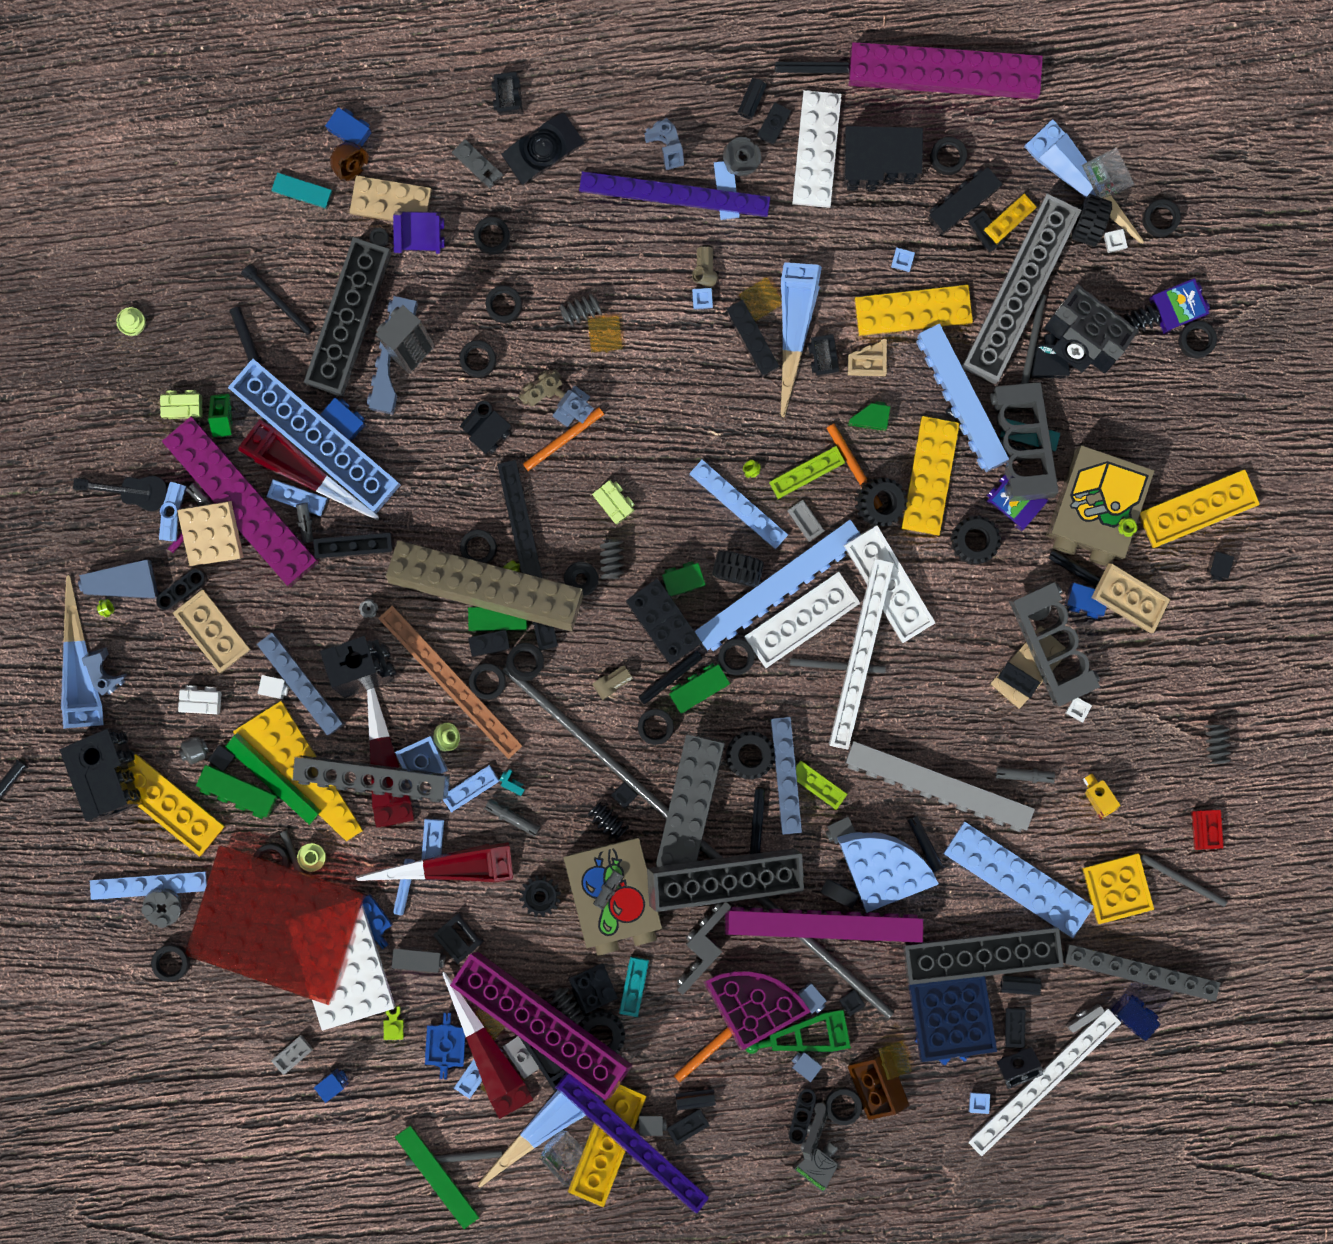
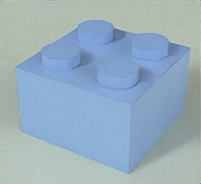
(422, 756)

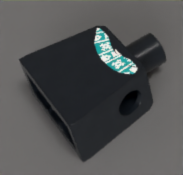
(1047, 362)

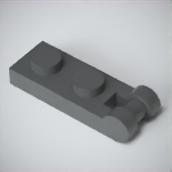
(476, 163)
(814, 1130)

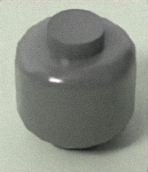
(193, 750)

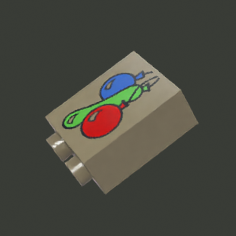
(628, 910)

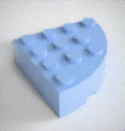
(884, 868)

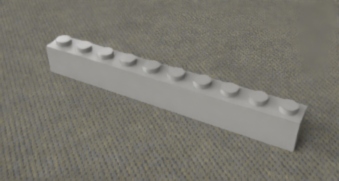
(940, 786)

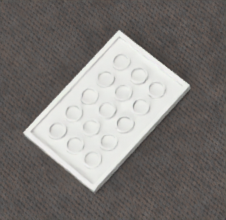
(361, 984)

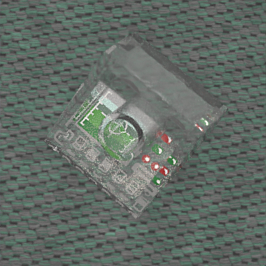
(1108, 174)
(562, 1156)

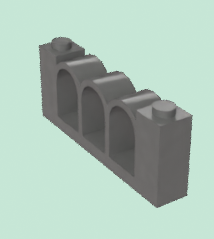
(1017, 397)
(1084, 679)

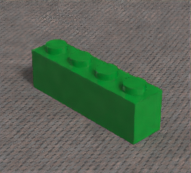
(236, 791)

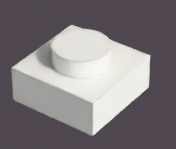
(1115, 240)
(1078, 709)

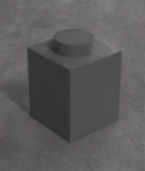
(839, 828)
(651, 1124)

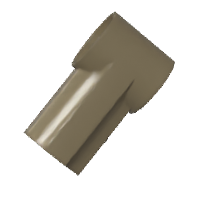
(704, 271)
(608, 684)

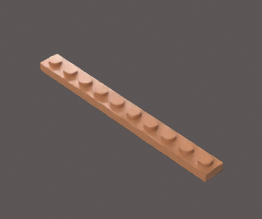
(450, 682)

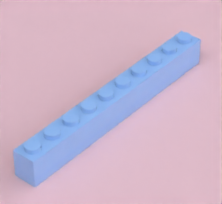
(775, 587)

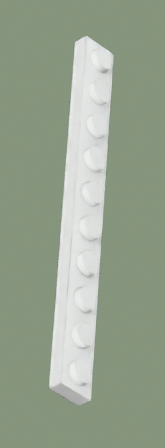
(861, 653)
(1042, 1085)

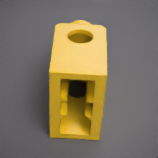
(1102, 804)

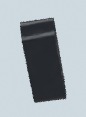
(172, 591)
(801, 1105)

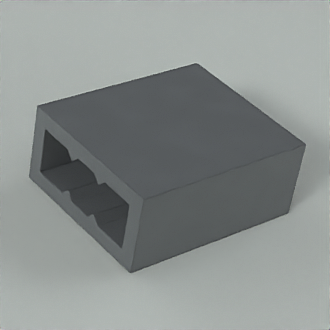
(418, 959)

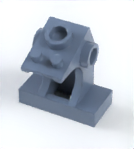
(673, 151)
(572, 407)
(94, 664)

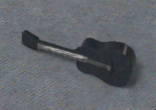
(145, 492)

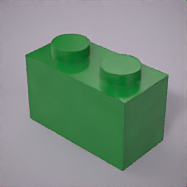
(683, 579)

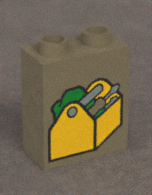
(1094, 501)

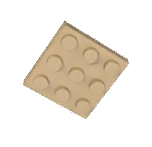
(210, 533)

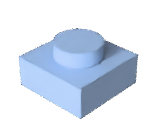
(902, 259)
(702, 298)
(979, 1102)

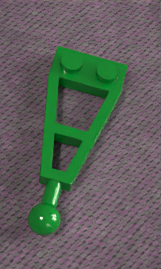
(836, 1030)

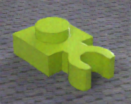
(394, 1027)

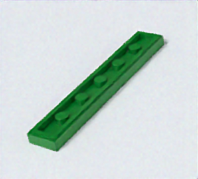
(273, 778)
(437, 1176)

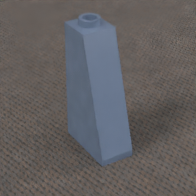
(127, 580)

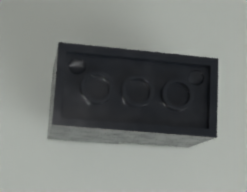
(880, 156)
(663, 622)
(359, 671)
(102, 774)

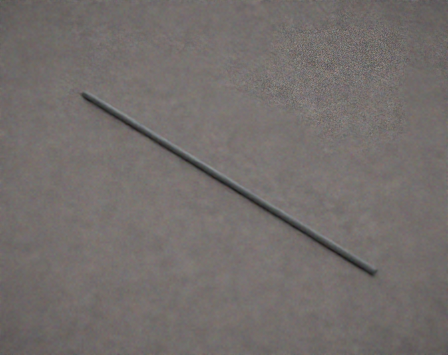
(705, 847)

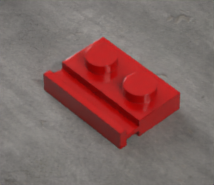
(1207, 829)

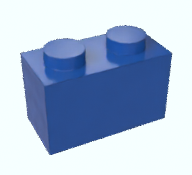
(347, 127)
(343, 419)
(1080, 599)
(331, 1085)

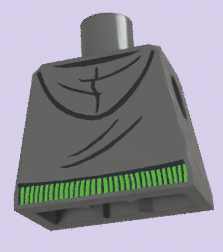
(820, 1169)

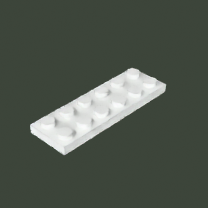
(816, 149)
(902, 602)
(802, 620)

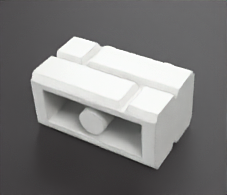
(200, 701)

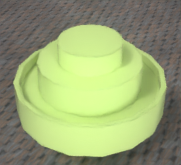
(131, 321)
(446, 737)
(311, 857)

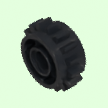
(537, 906)

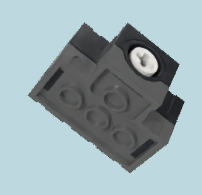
(1089, 332)

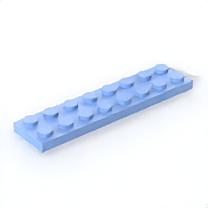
(1018, 879)

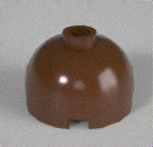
(348, 160)

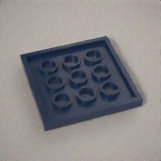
(952, 1018)

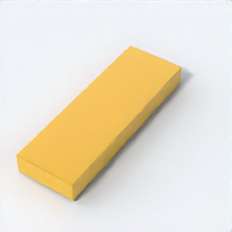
(1010, 218)

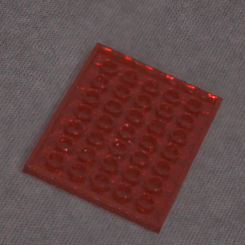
(274, 924)

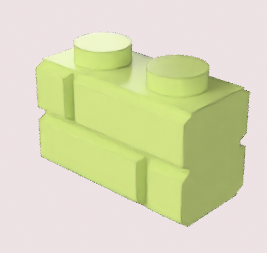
(181, 405)
(614, 502)

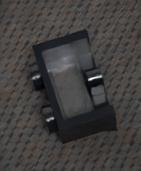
(508, 93)
(824, 355)

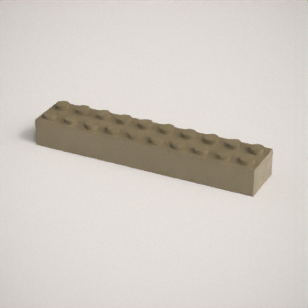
(484, 586)

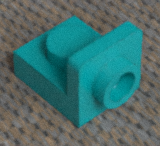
(513, 786)

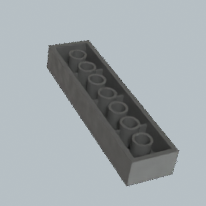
(347, 317)
(405, 338)
(690, 800)
(725, 879)
(983, 955)

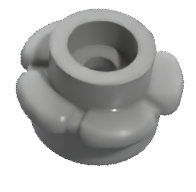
(373, 608)

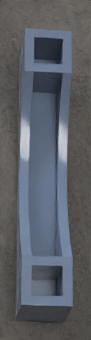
(383, 395)
(300, 684)
(786, 775)

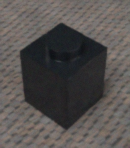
(1219, 566)

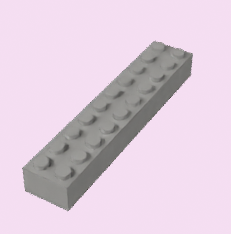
(1021, 289)

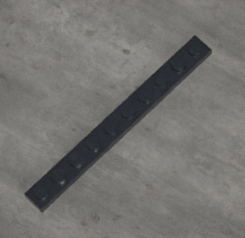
(524, 539)

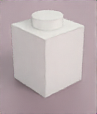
(273, 687)

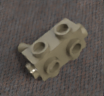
(545, 385)

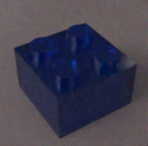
(1132, 1014)

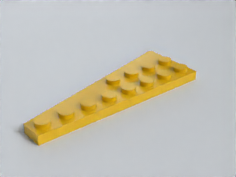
(279, 742)

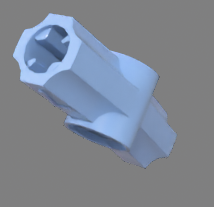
(174, 499)

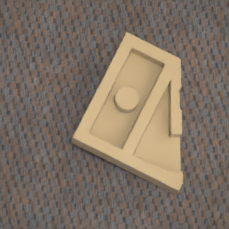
(869, 361)

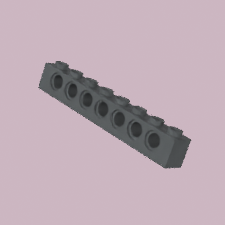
(303, 773)
(1141, 972)

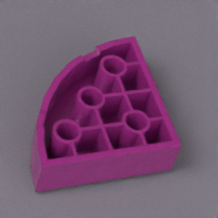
(754, 1005)

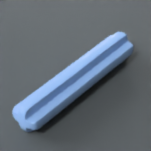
(402, 893)

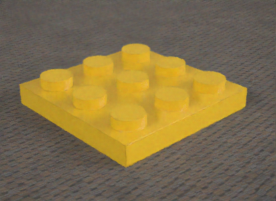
(1118, 888)

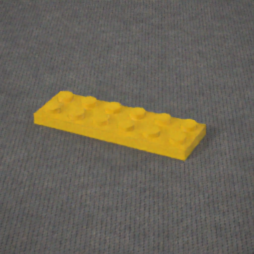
(913, 310)
(930, 475)
(1199, 508)
(174, 808)
(601, 1153)

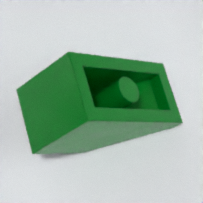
(220, 415)
(872, 417)

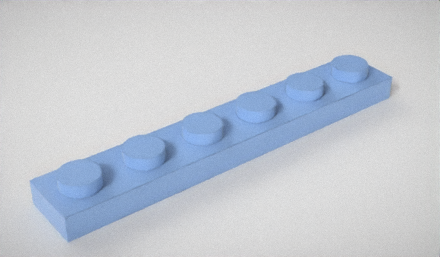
(738, 504)
(144, 884)

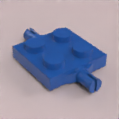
(377, 920)
(445, 1045)

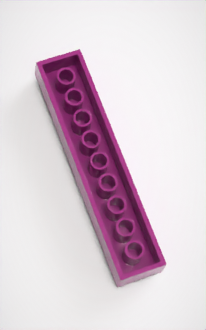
(945, 70)
(252, 512)
(827, 926)
(541, 1025)

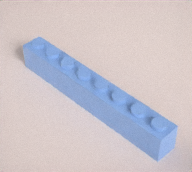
(962, 398)

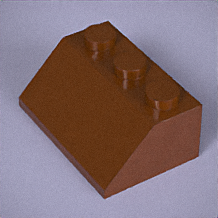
(877, 1094)

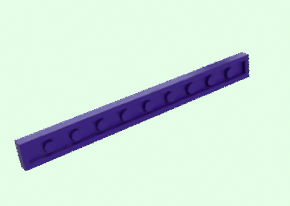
(674, 194)
(632, 1142)

